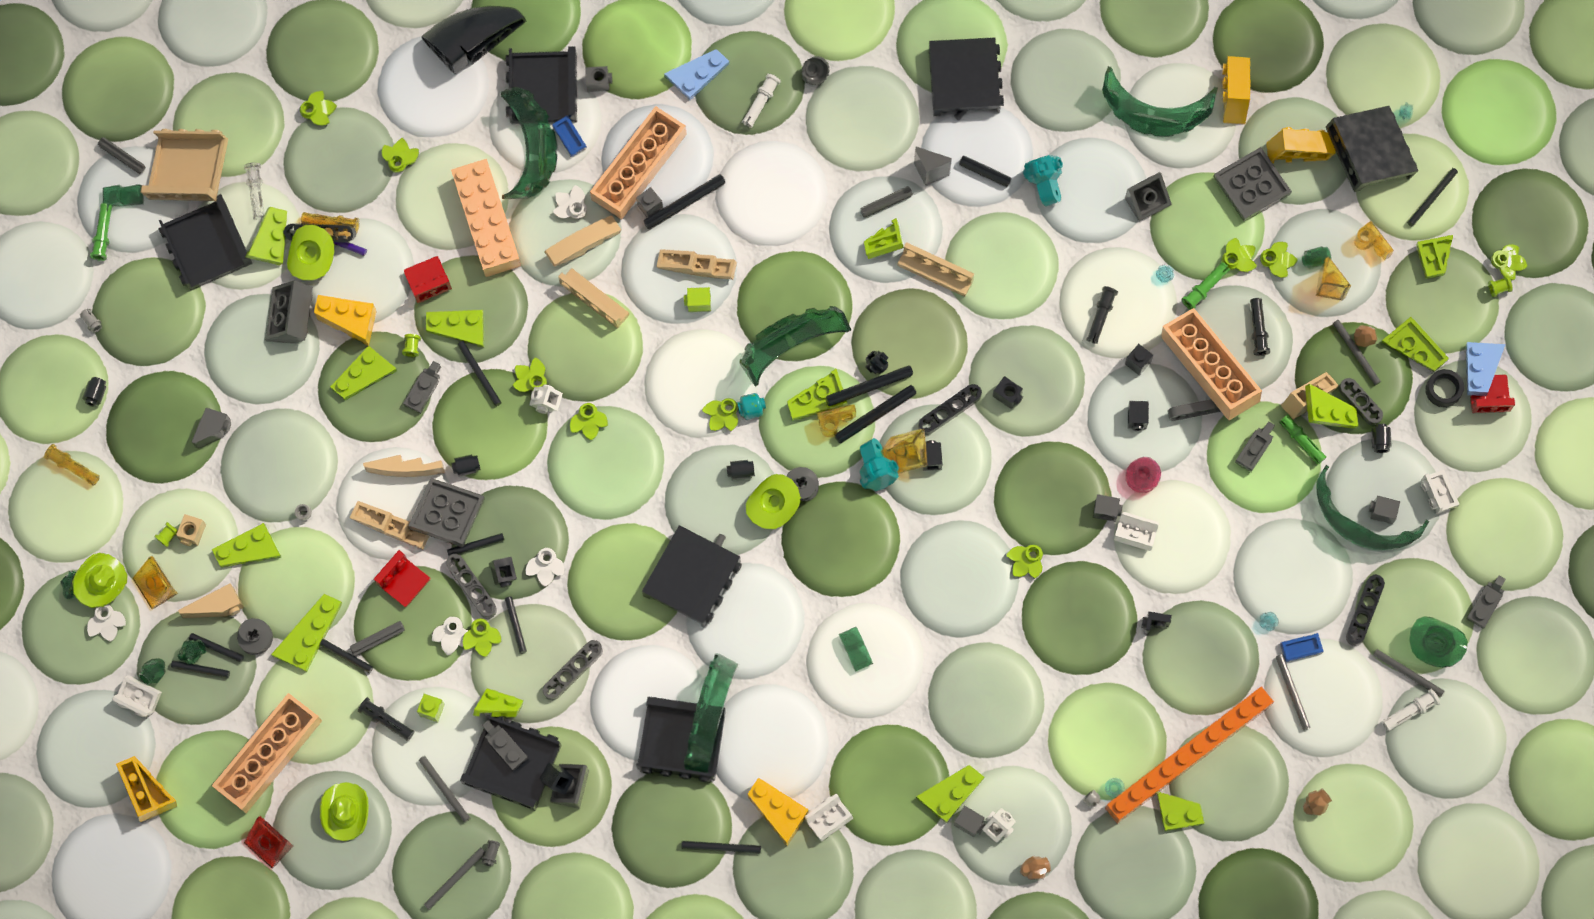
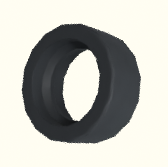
(1450, 375)

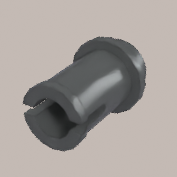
(490, 853)

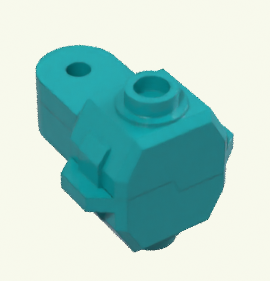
(1044, 173)
(877, 470)

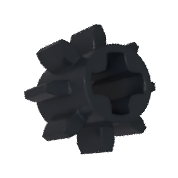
(876, 362)

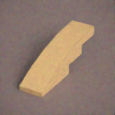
(582, 240)
(696, 264)
(397, 467)
(387, 524)

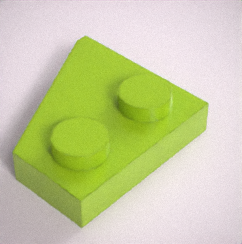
(1434, 255)
(498, 704)

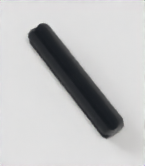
(985, 171)

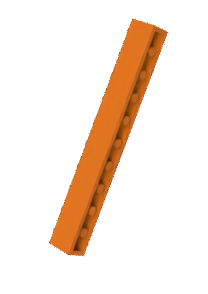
(1189, 755)

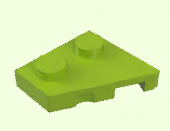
(884, 241)
(1178, 812)

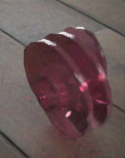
(1139, 466)

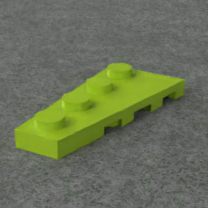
(304, 640)

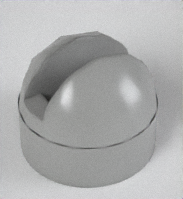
(303, 508)
(1092, 798)

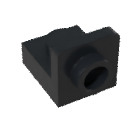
(1157, 619)

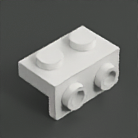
(1439, 491)
(1136, 531)
(137, 696)
(828, 817)

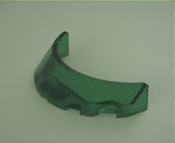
(1152, 119)
(539, 142)
(788, 333)
(1355, 532)
(709, 713)

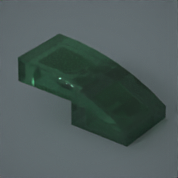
(123, 196)
(855, 648)

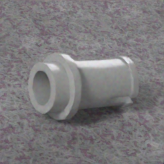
(93, 324)

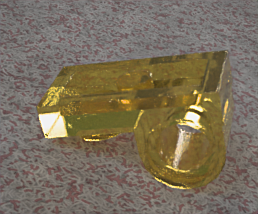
(1375, 238)
(834, 416)

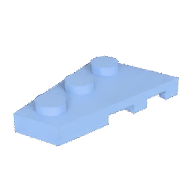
(696, 74)
(1481, 366)

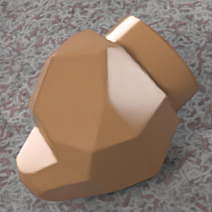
(1365, 336)
(1317, 802)
(1035, 868)

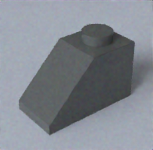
(211, 427)

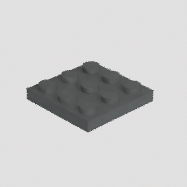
(1252, 184)
(446, 512)

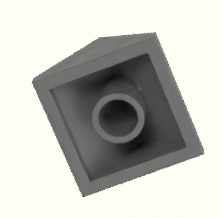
(931, 165)
(1148, 197)
(575, 792)

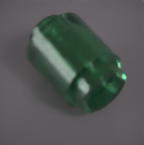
(1315, 257)

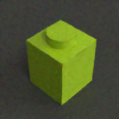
(698, 299)
(430, 707)

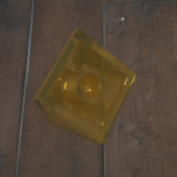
(1332, 282)
(907, 450)
(154, 583)

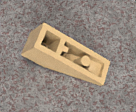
(1296, 402)
(216, 604)

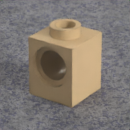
(187, 523)

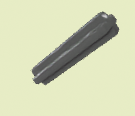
(121, 155)
(886, 201)
(377, 638)

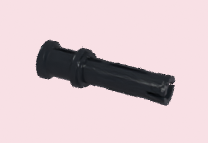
(1104, 306)
(1260, 335)
(379, 712)

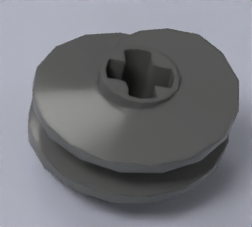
(811, 486)
(252, 628)

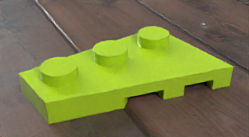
(270, 238)
(459, 325)
(1416, 344)
(364, 371)
(813, 400)
(1329, 410)
(250, 546)
(951, 793)

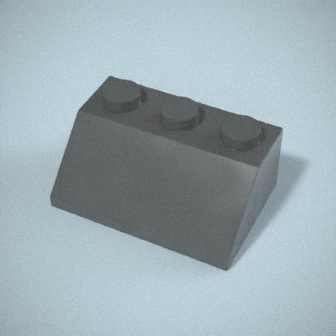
(289, 312)

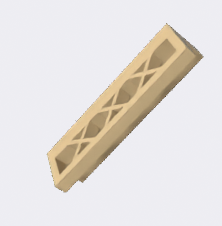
(936, 269)
(593, 297)

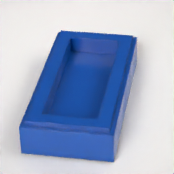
(569, 136)
(1301, 647)

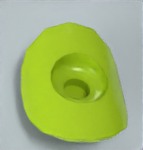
(310, 253)
(773, 502)
(99, 580)
(344, 811)

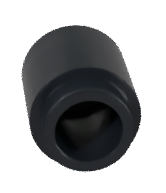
(94, 391)
(1381, 438)
(465, 465)
(740, 469)

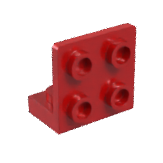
(427, 279)
(1496, 399)
(401, 579)

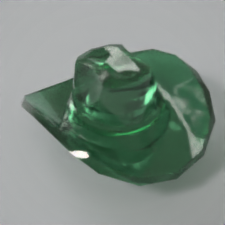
(1437, 642)

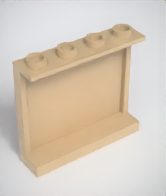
(187, 165)

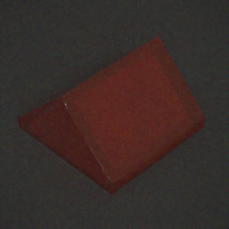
(267, 842)

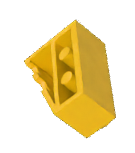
(1236, 89)
(1299, 144)
(348, 316)
(144, 790)
(778, 809)

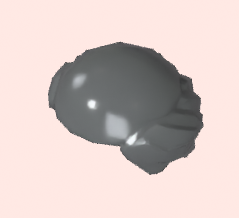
(815, 70)

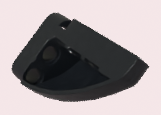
(471, 34)

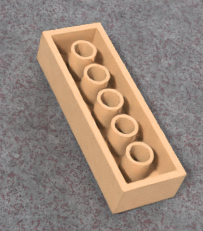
(638, 162)
(486, 218)
(1211, 364)
(267, 753)

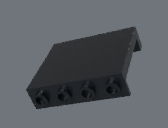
(965, 75)
(549, 78)
(1371, 147)
(205, 244)
(692, 575)
(667, 737)
(493, 775)

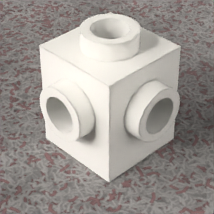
(545, 399)
(999, 825)

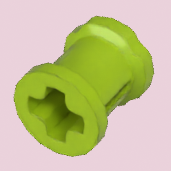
(1500, 286)
(411, 345)
(166, 534)

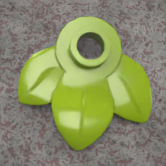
(320, 108)
(399, 153)
(1240, 254)
(1280, 259)
(1510, 261)
(529, 375)
(720, 416)
(588, 424)
(1024, 563)
(482, 640)

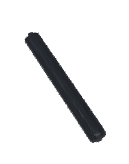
(684, 201)
(869, 385)
(875, 414)

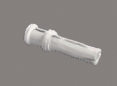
(764, 93)
(1418, 706)

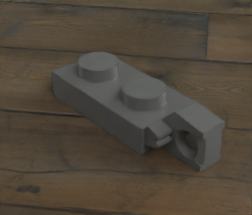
(423, 388)
(1255, 447)
(1486, 603)
(504, 746)

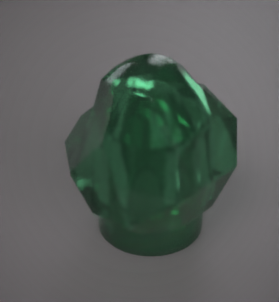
(67, 585)
(191, 651)
(152, 671)

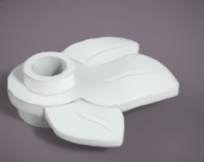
(569, 202)
(545, 569)
(105, 625)
(449, 638)

